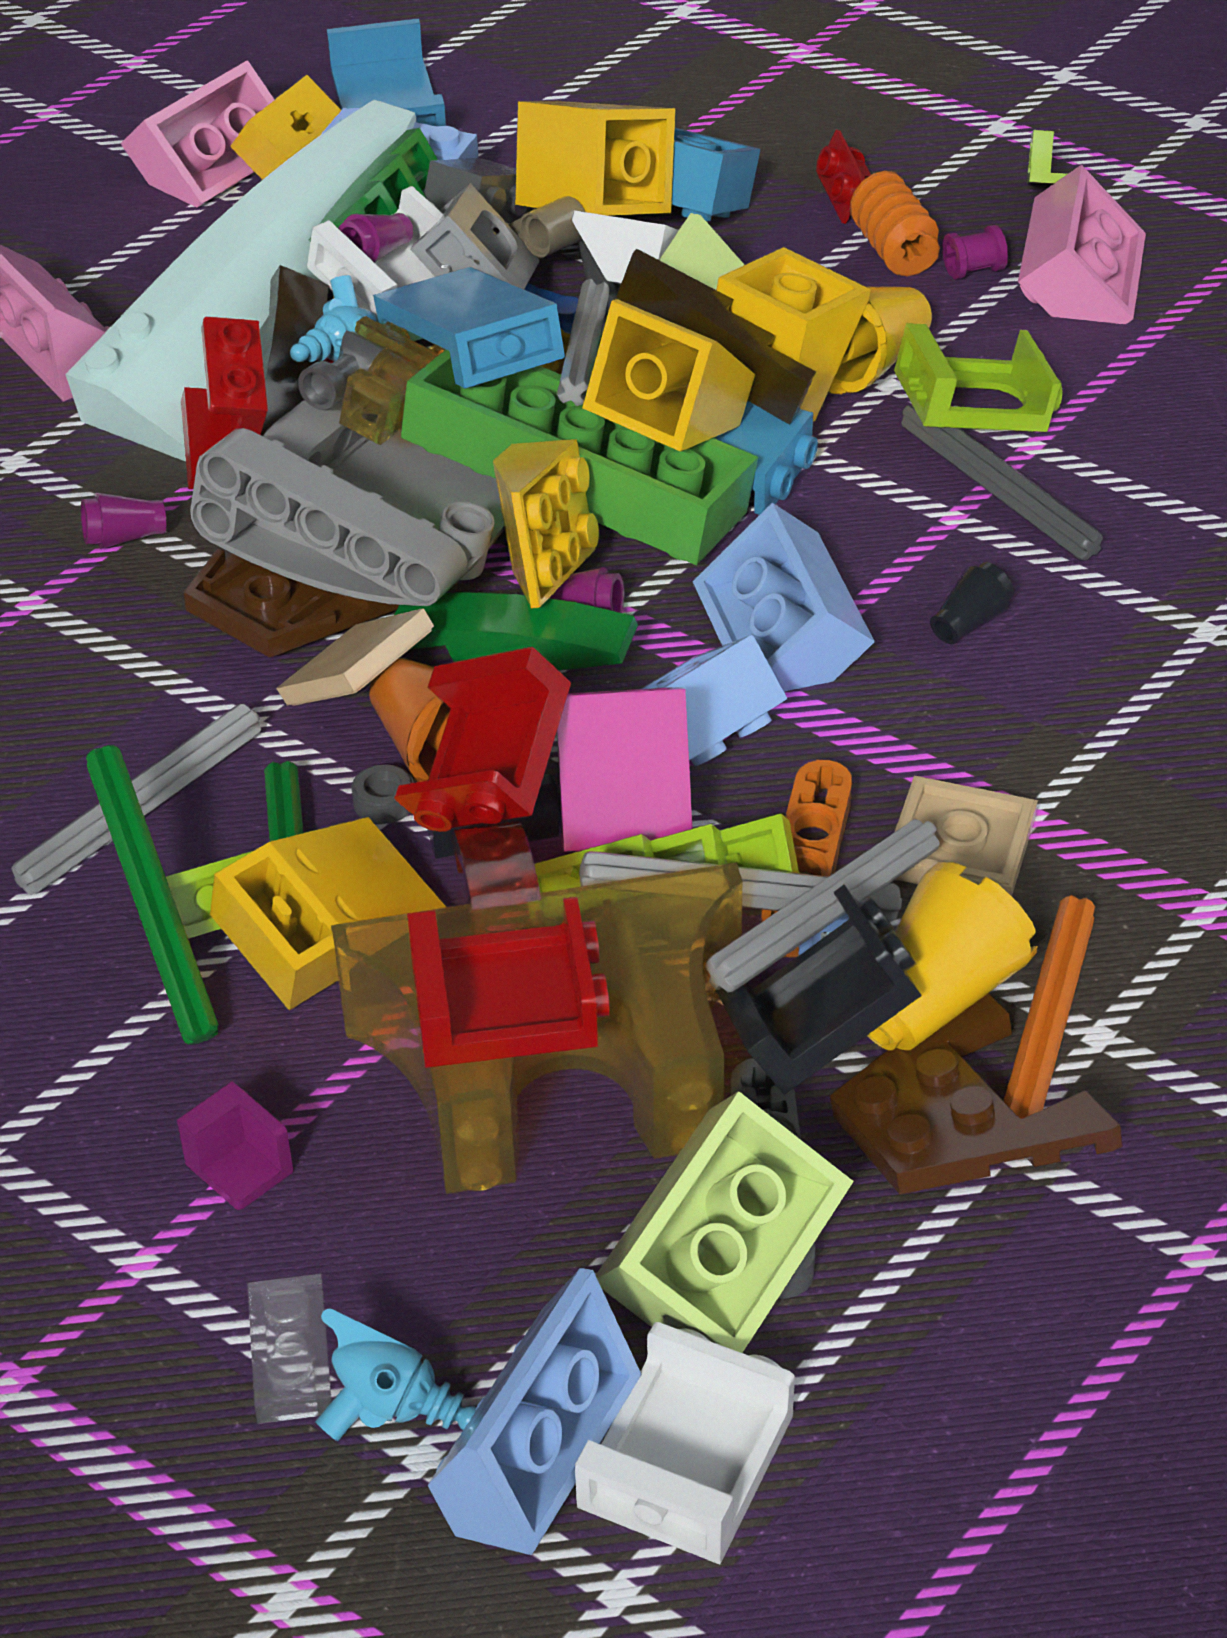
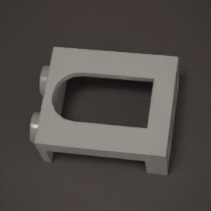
(467, 239)

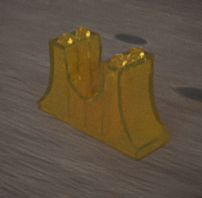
(653, 1043)

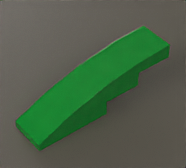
(381, 184)
(495, 623)

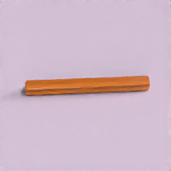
(1050, 1007)

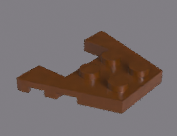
(270, 609)
(940, 1124)

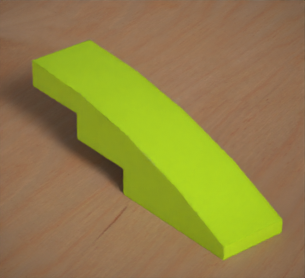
(755, 844)

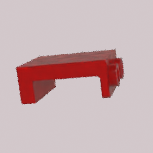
(233, 392)
(492, 741)
(507, 989)

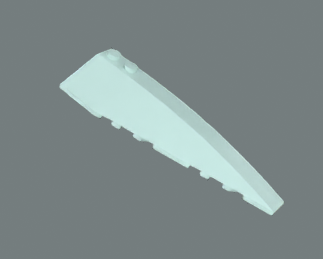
(142, 363)

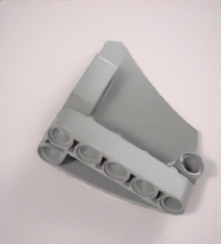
(346, 510)

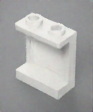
(336, 255)
(688, 1443)

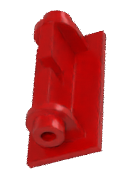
(841, 172)

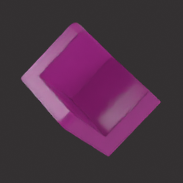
(235, 1146)

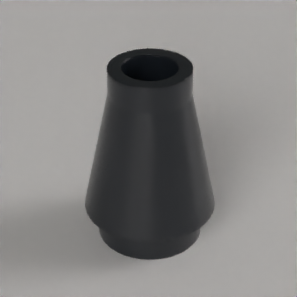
(975, 599)

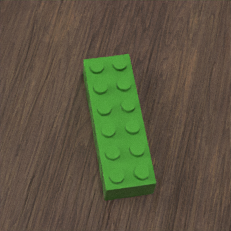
(635, 483)

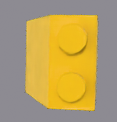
(598, 153)
(804, 307)
(665, 380)

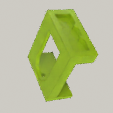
(932, 378)

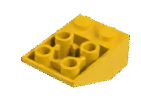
(545, 514)
(292, 890)

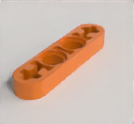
(821, 855)

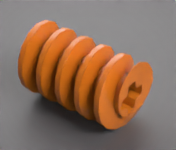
(895, 223)

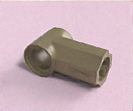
(549, 227)

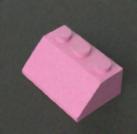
(189, 142)
(1082, 252)
(43, 320)

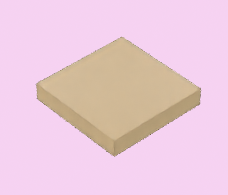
(355, 658)
(974, 829)

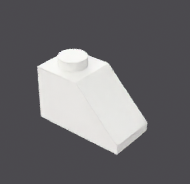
(615, 239)

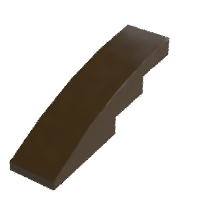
(676, 297)
(293, 311)

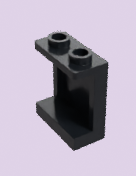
(825, 996)

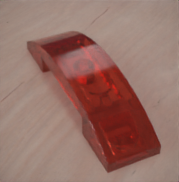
(495, 865)

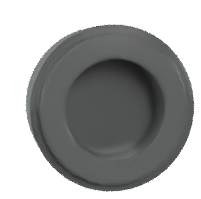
(375, 792)

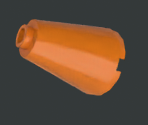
(410, 713)

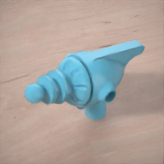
(339, 315)
(383, 1382)

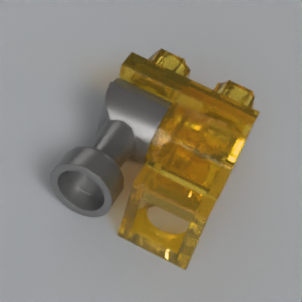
(371, 374)

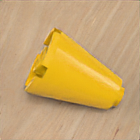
(879, 336)
(963, 946)

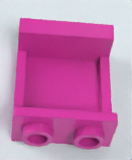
(623, 766)

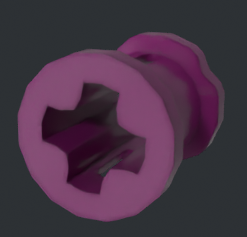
(975, 251)

